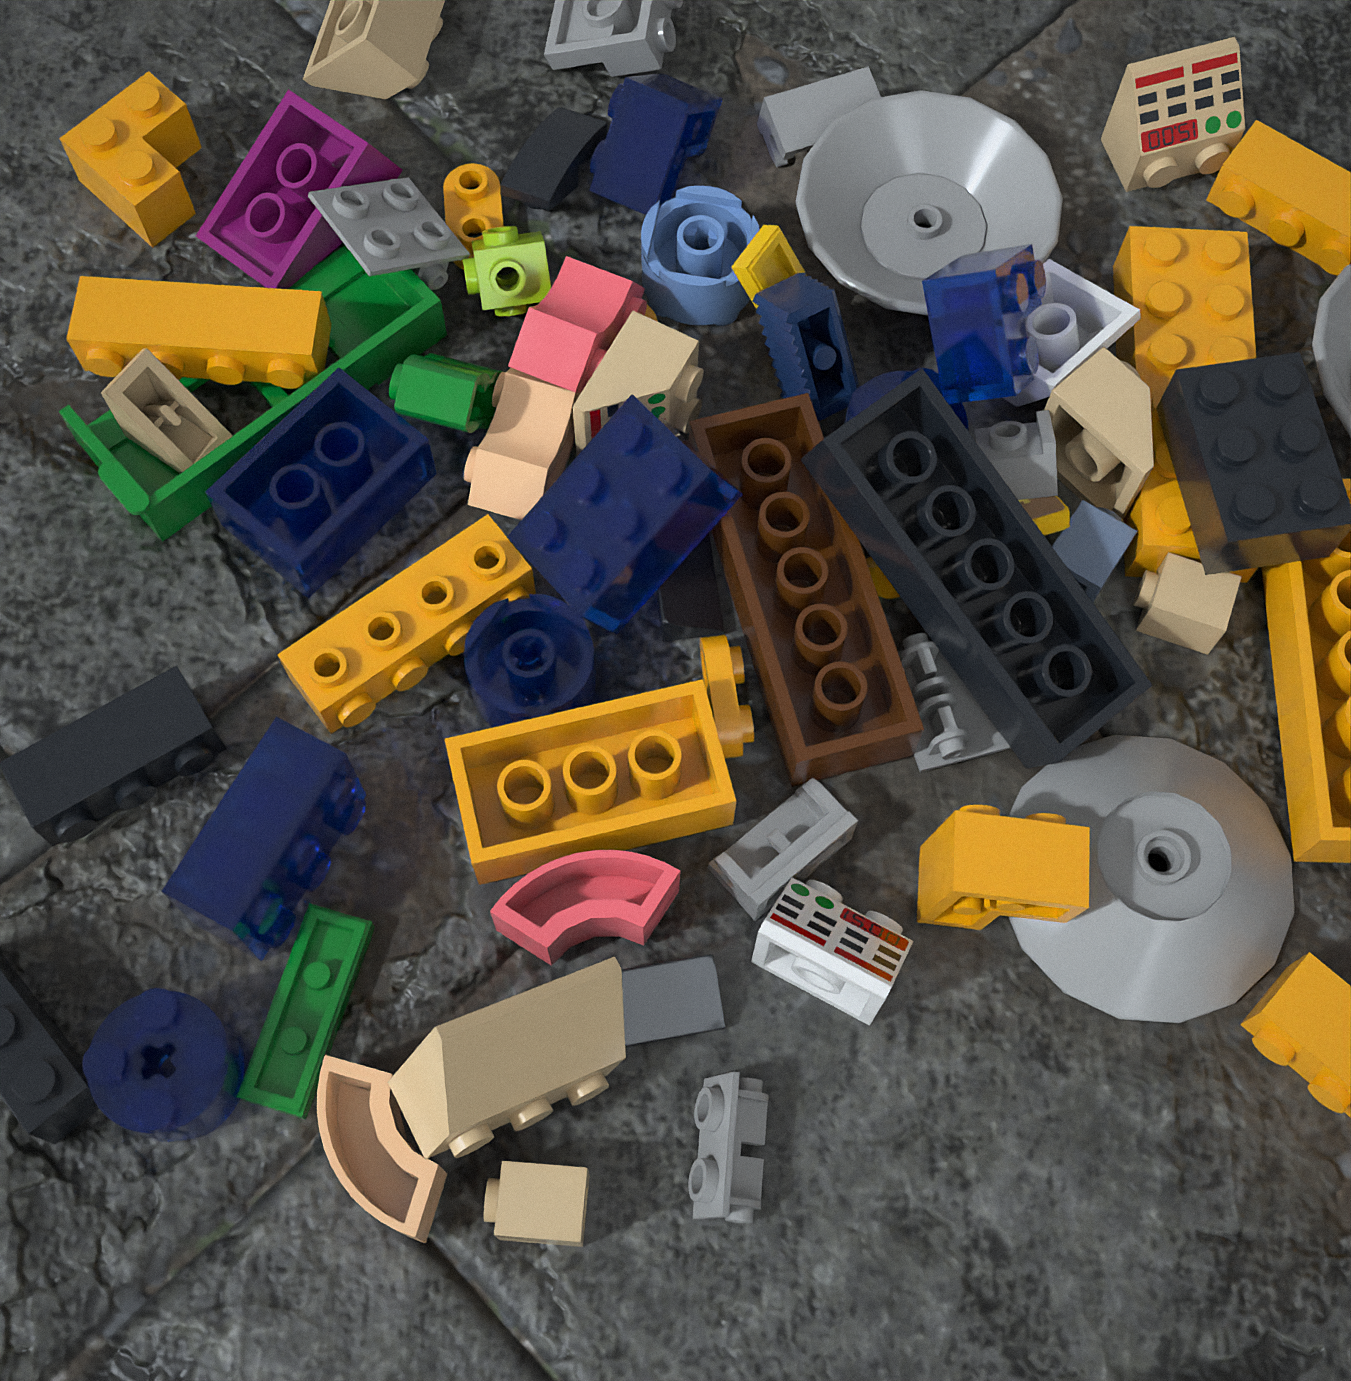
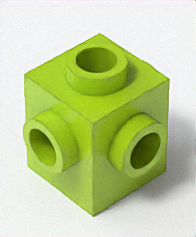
(506, 248)

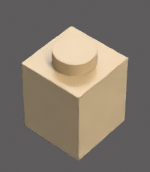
(1185, 603)
(538, 1203)

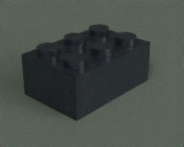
(1254, 463)

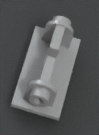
(721, 1180)

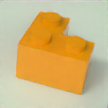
(131, 157)
(1002, 866)

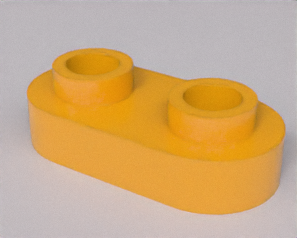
(472, 209)
(721, 670)

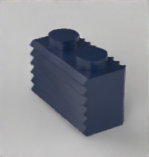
(808, 343)

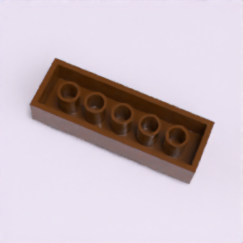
(805, 598)

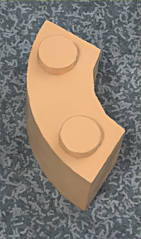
(523, 446)
(371, 1150)

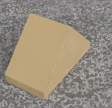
(162, 413)

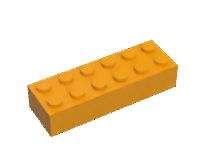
(1193, 314)
(1312, 682)

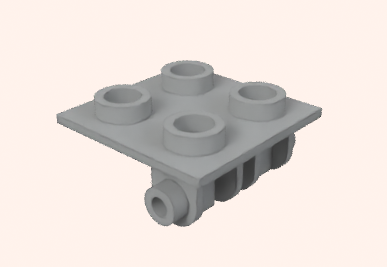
(391, 229)
(951, 716)

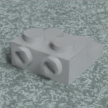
(619, 33)

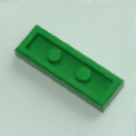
(306, 1011)

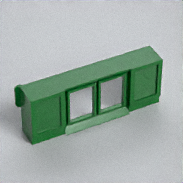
(372, 330)

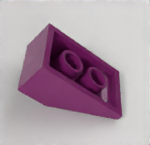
(265, 212)

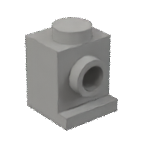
(1023, 455)

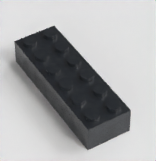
(976, 572)

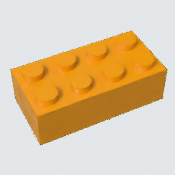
(591, 780)

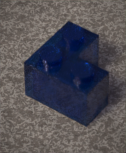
(649, 139)
(980, 325)

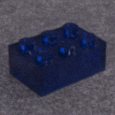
(323, 482)
(623, 516)
(268, 840)

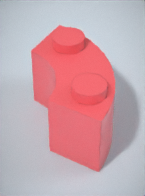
(575, 324)
(584, 899)

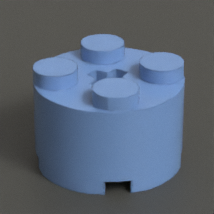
(690, 256)

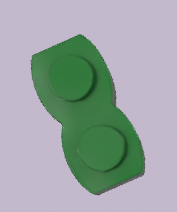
(444, 391)

